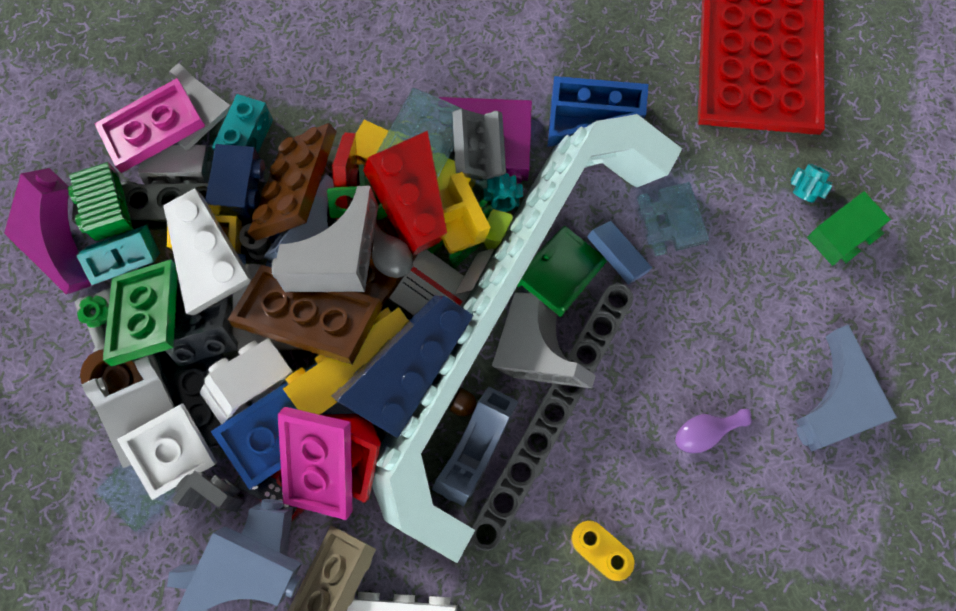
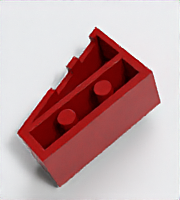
(409, 191)

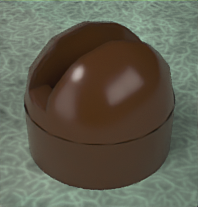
(463, 403)

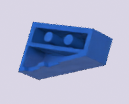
(585, 101)

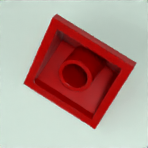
(364, 454)

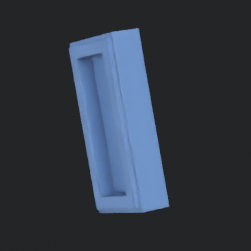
(619, 252)

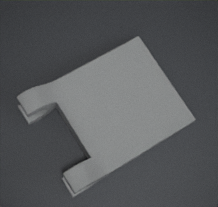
(208, 104)
(132, 405)

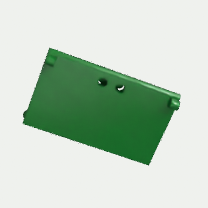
(562, 270)

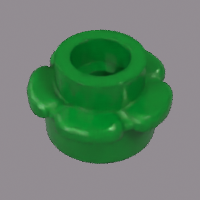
(97, 319)

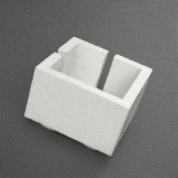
(244, 378)

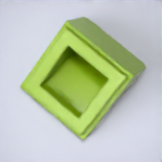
(499, 223)

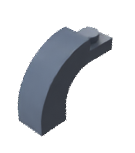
(476, 447)

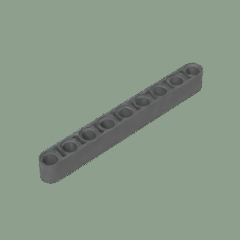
(541, 426)

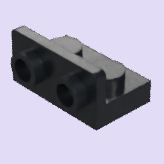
(203, 334)

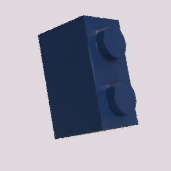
(234, 181)

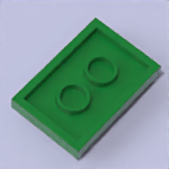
(141, 313)

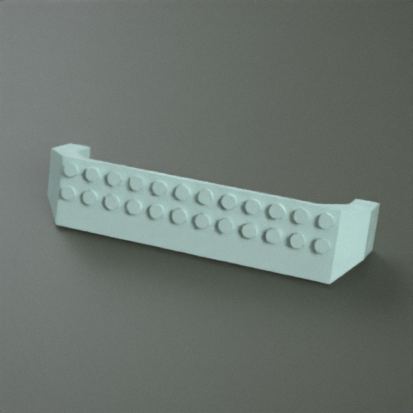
(400, 482)

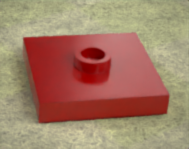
(345, 168)

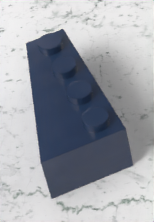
(404, 368)

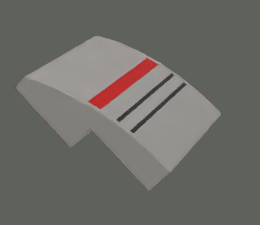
(425, 280)

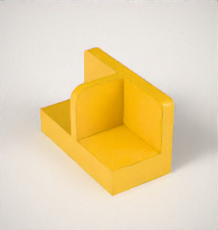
(462, 215)

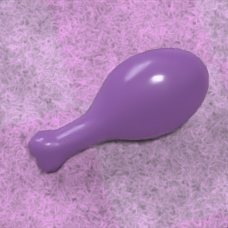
(707, 430)

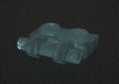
(682, 217)

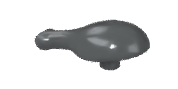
(391, 254)

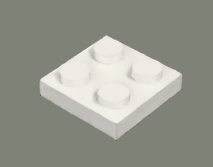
(166, 450)

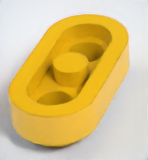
(602, 551)

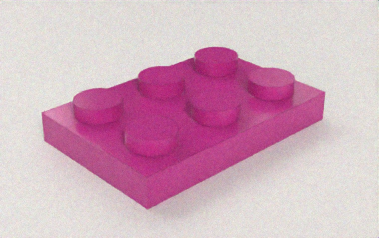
(149, 125)
(316, 462)

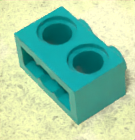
(245, 123)
(118, 254)

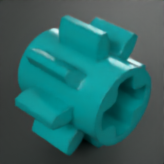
(811, 183)
(503, 192)

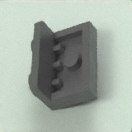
(479, 144)
(198, 486)

